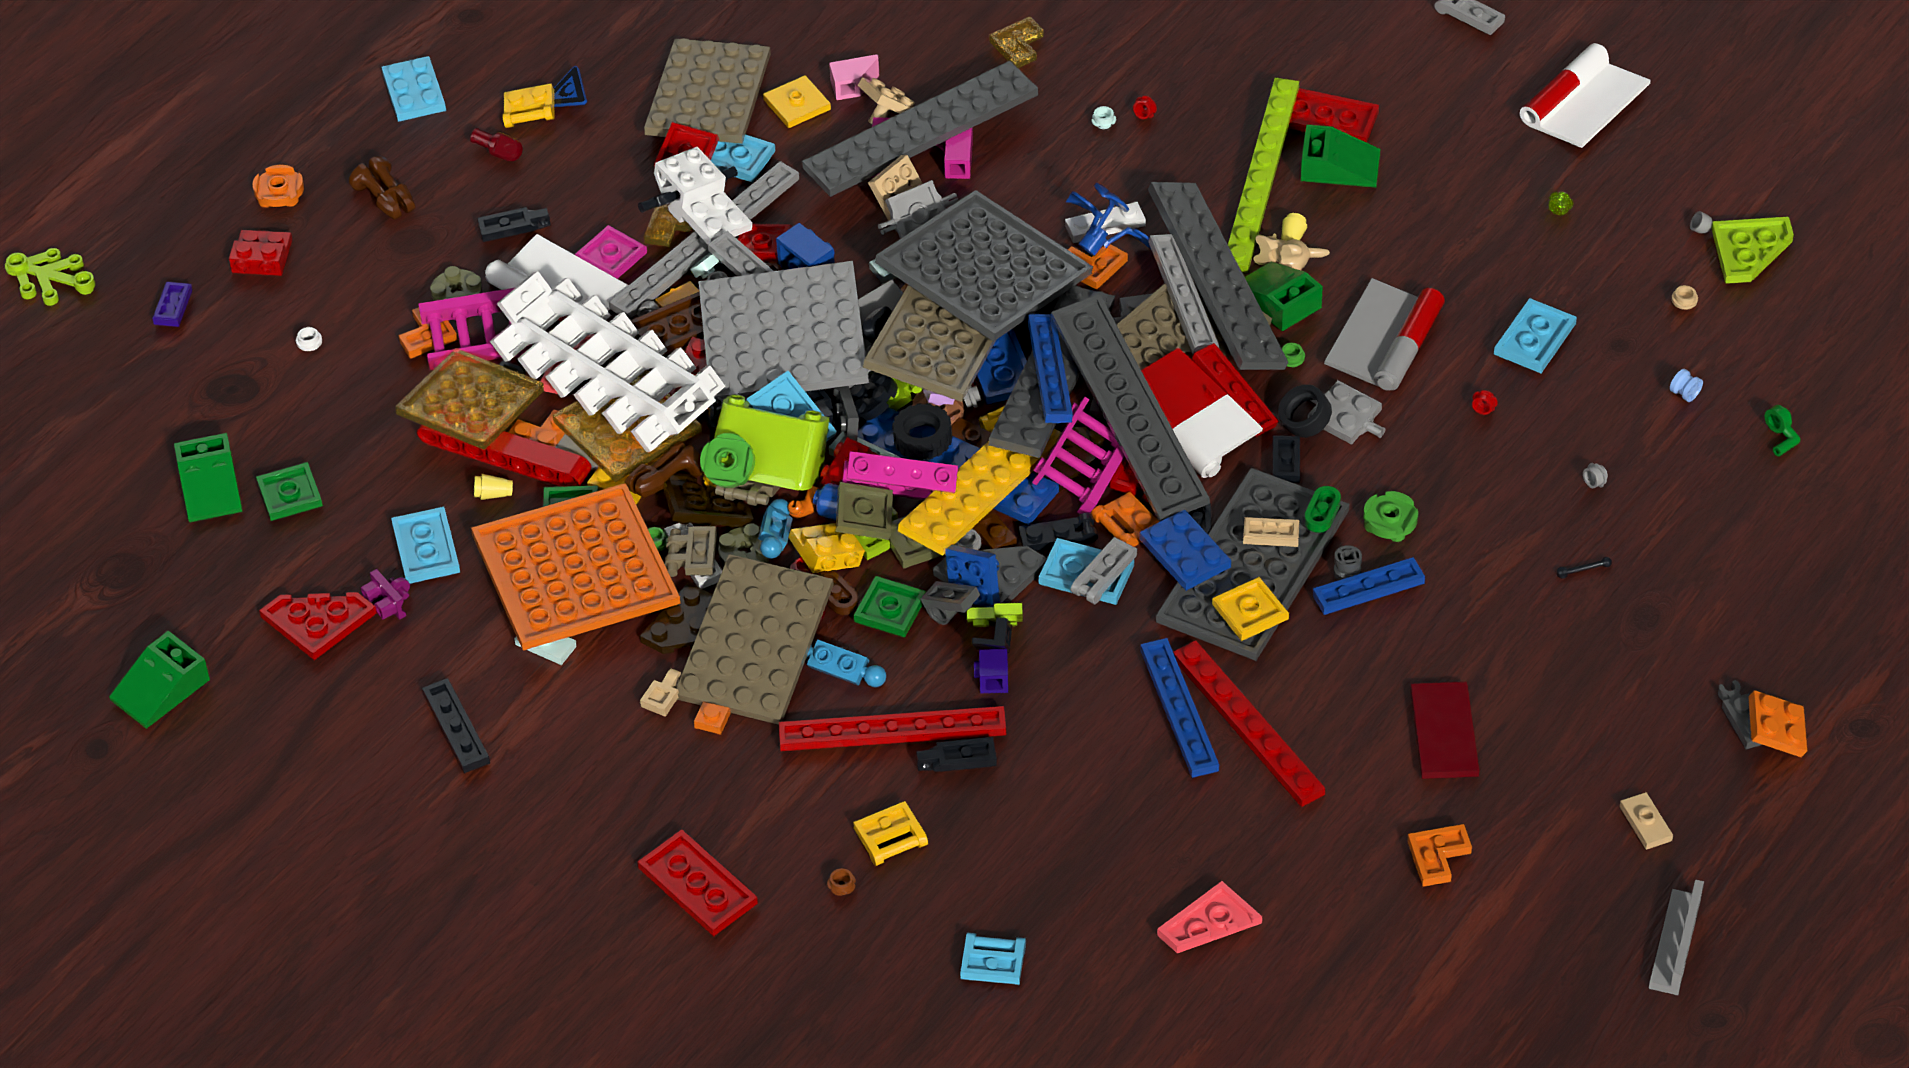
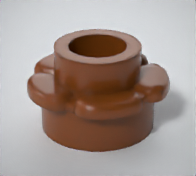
(838, 877)

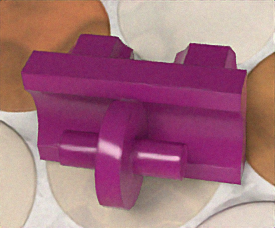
(391, 594)

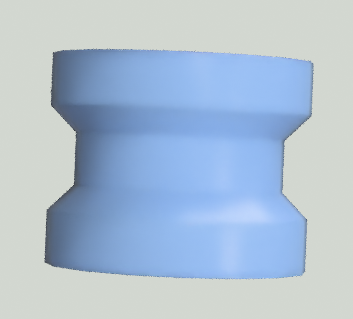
(1686, 385)

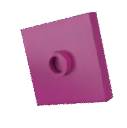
(612, 251)

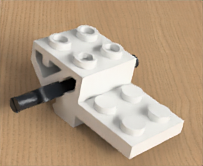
(697, 195)

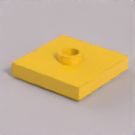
(796, 101)
(1250, 608)

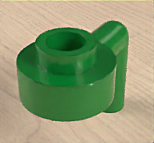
(1780, 421)

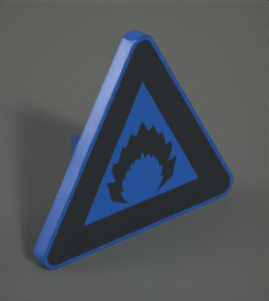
(570, 90)

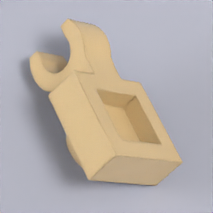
(662, 696)

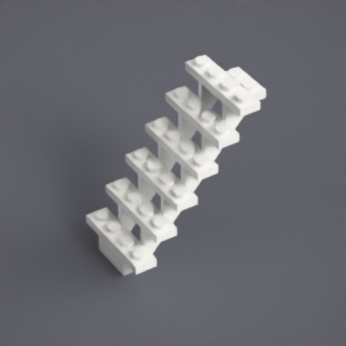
(536, 306)

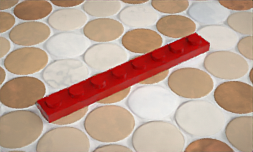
(1249, 724)
(892, 728)

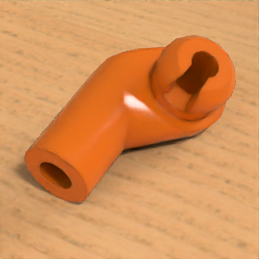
(804, 507)

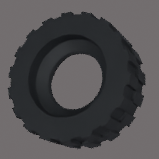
(925, 447)

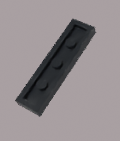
(456, 725)

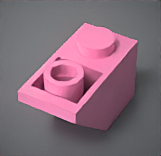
(847, 74)

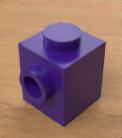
(992, 671)

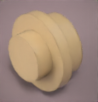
(1685, 297)

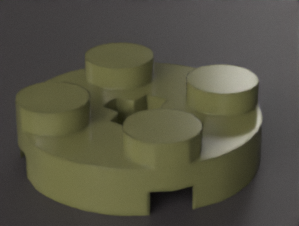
(453, 279)
(741, 538)

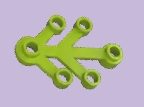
(20, 265)

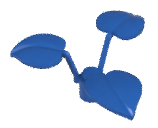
(1096, 236)

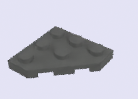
(1016, 570)

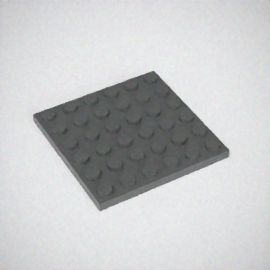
(984, 265)

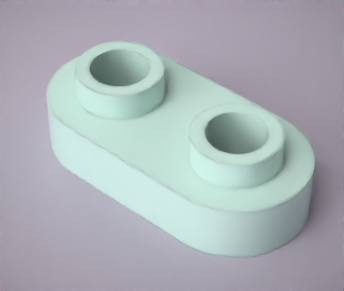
(705, 266)

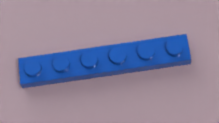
(1050, 369)
(1179, 708)

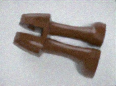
(388, 200)
(651, 478)

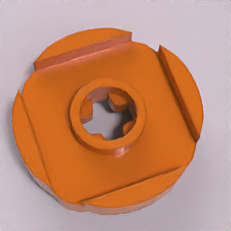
(270, 195)

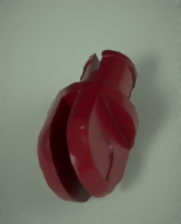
(499, 144)

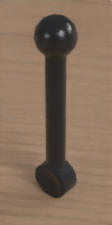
(1563, 572)

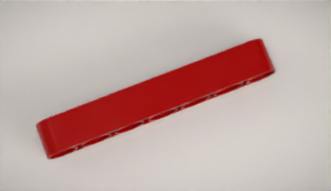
(518, 455)

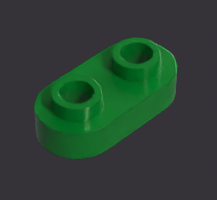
(1319, 513)

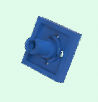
(980, 572)

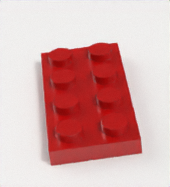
(1330, 110)
(697, 882)

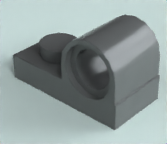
(947, 599)

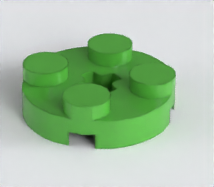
(719, 448)
(1390, 527)

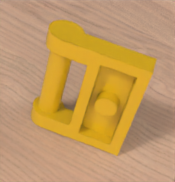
(528, 105)
(886, 826)

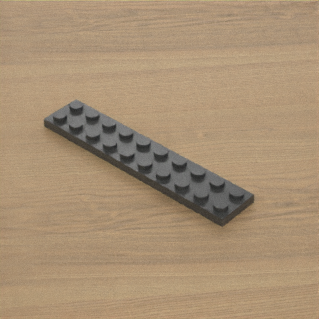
(920, 128)
(1218, 276)
(1130, 408)
(1022, 421)

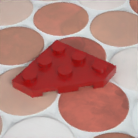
(318, 620)

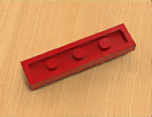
(1225, 375)

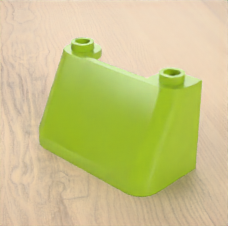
(785, 447)

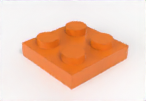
(1777, 723)

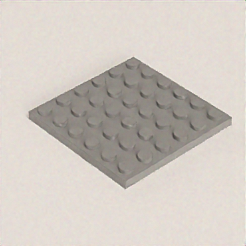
(783, 323)

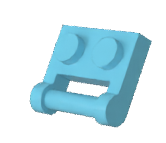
(993, 965)

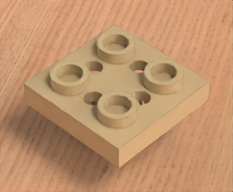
(885, 98)
(894, 181)

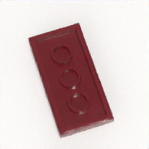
(1444, 730)

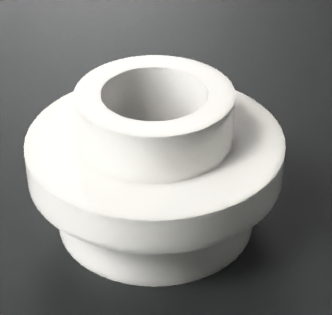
(308, 339)

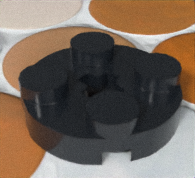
(872, 397)

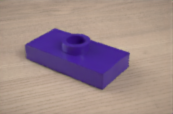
(172, 304)

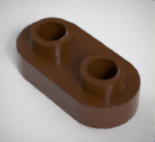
(843, 597)

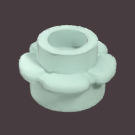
(1103, 117)

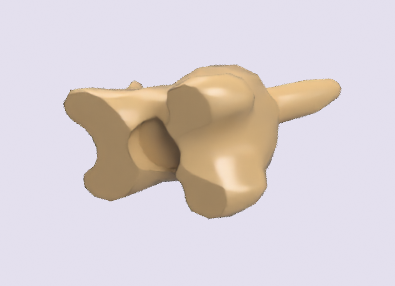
(1288, 253)

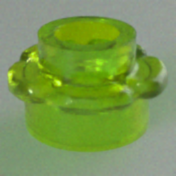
(1560, 203)

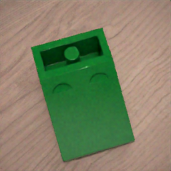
(1338, 158)
(1285, 293)
(208, 477)
(160, 680)

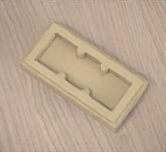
(1271, 532)
(1646, 820)

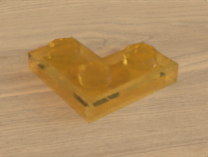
(1015, 39)
(663, 226)

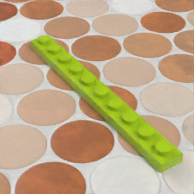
(1262, 171)

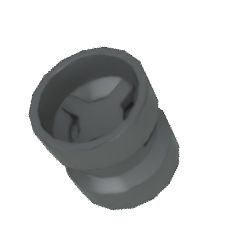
(1347, 562)

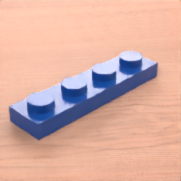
(1368, 586)

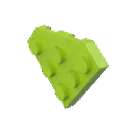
(1750, 245)

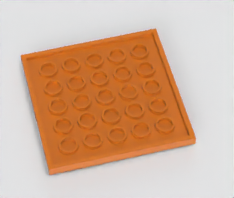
(575, 566)

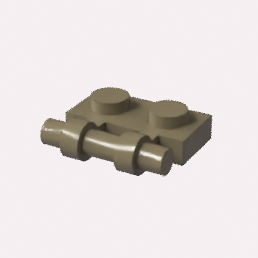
(751, 491)
(699, 552)

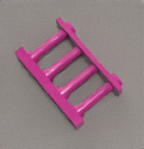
(459, 309)
(903, 476)
(1098, 477)

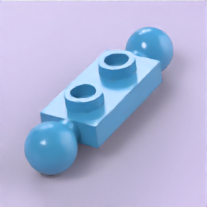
(775, 528)
(844, 664)

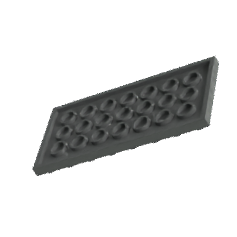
(1280, 567)

